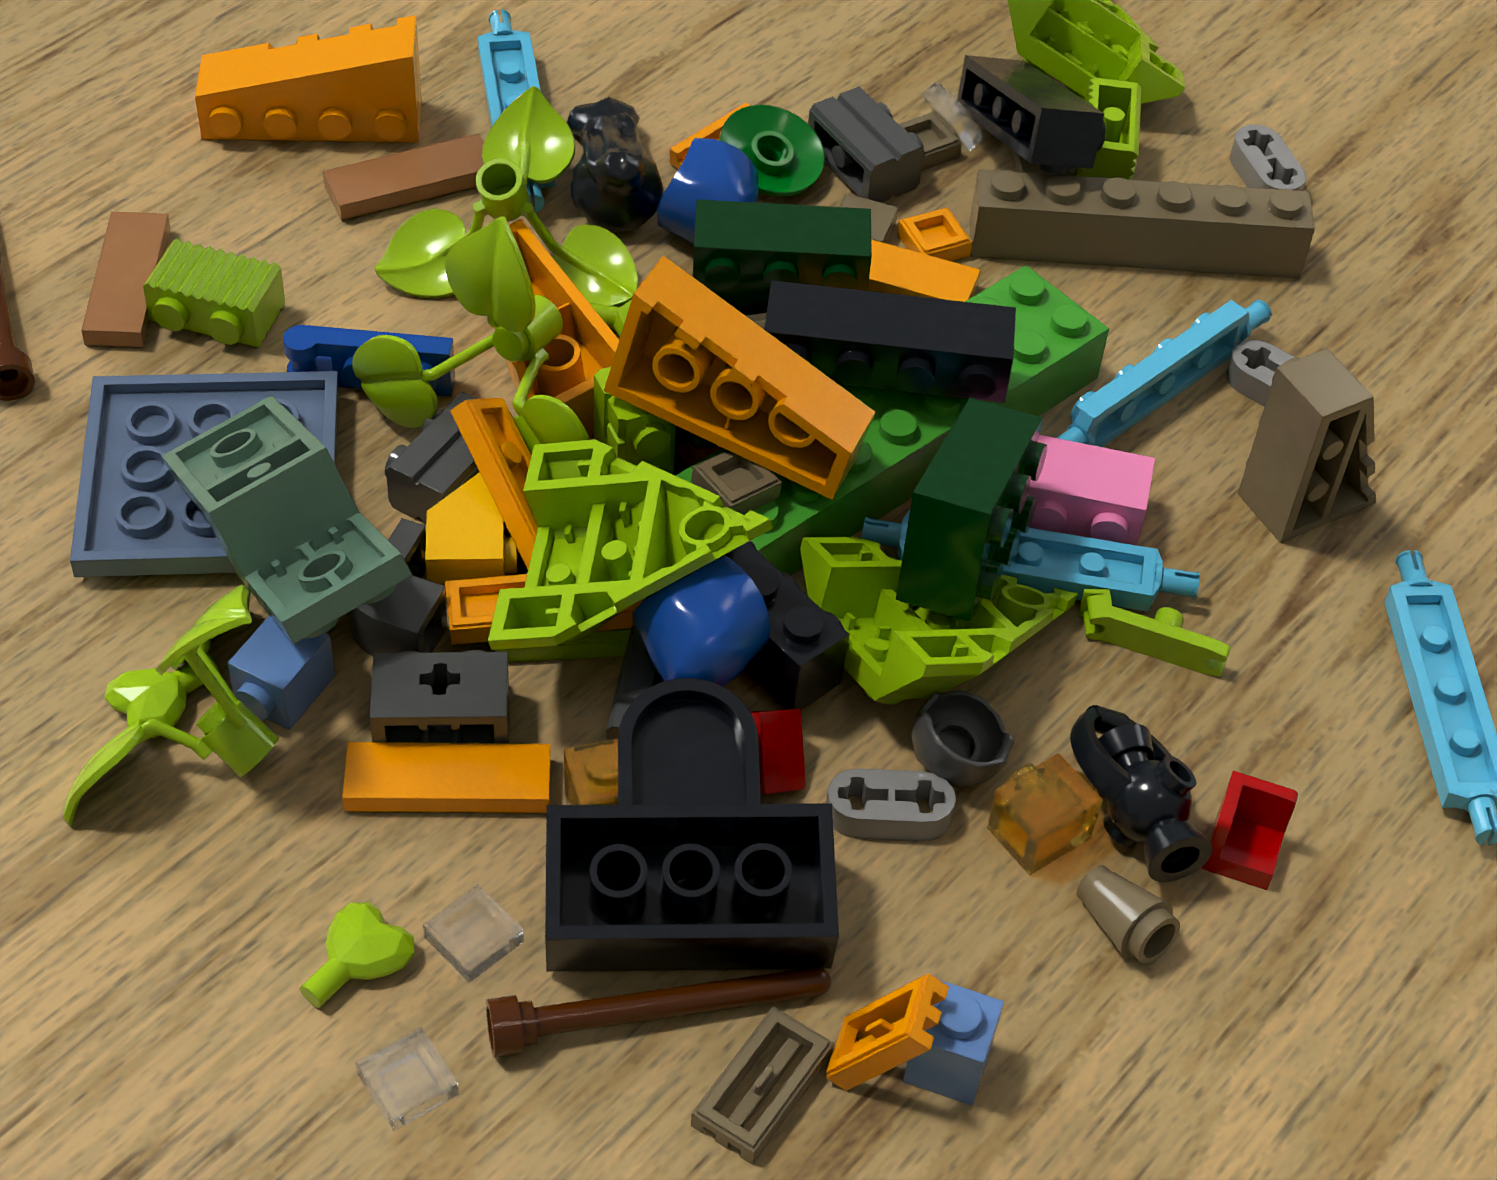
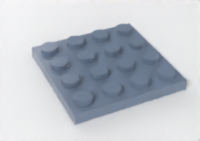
(129, 505)

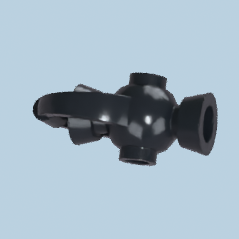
(1143, 791)

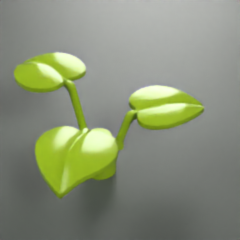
(522, 145)
(491, 282)
(227, 725)

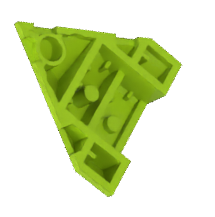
(1089, 41)
(608, 541)
(907, 649)

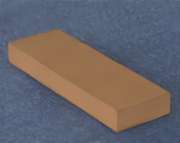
(404, 177)
(117, 299)

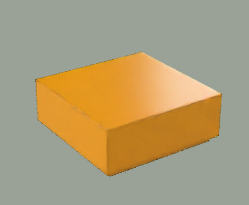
(935, 235)

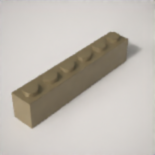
(1140, 223)

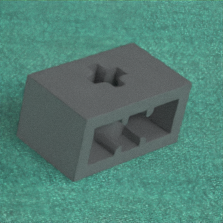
(440, 697)

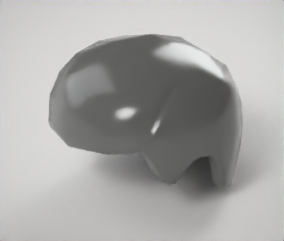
(960, 738)

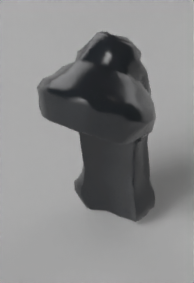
(615, 177)

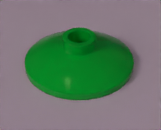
(780, 147)

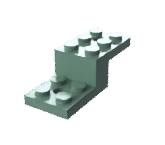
(286, 519)

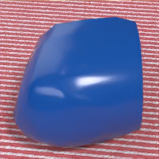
(708, 173)
(704, 624)

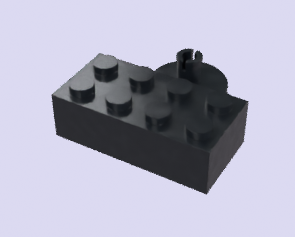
(689, 856)

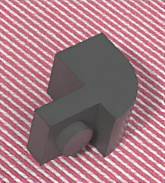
(413, 613)

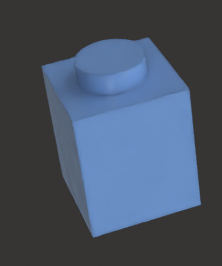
(280, 677)
(959, 1045)

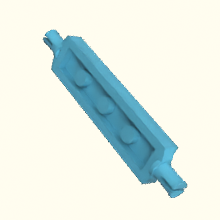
(507, 72)
(1163, 374)
(1074, 564)
(1446, 693)

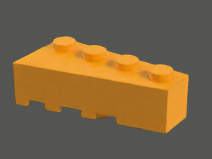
(316, 89)
(582, 345)
(734, 383)

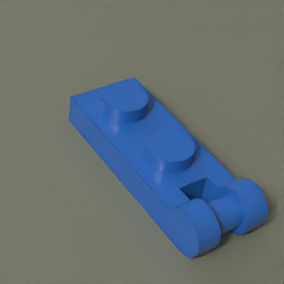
(333, 350)

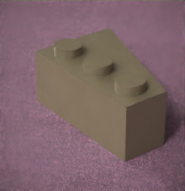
(1311, 447)

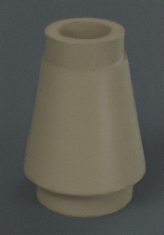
(1131, 916)

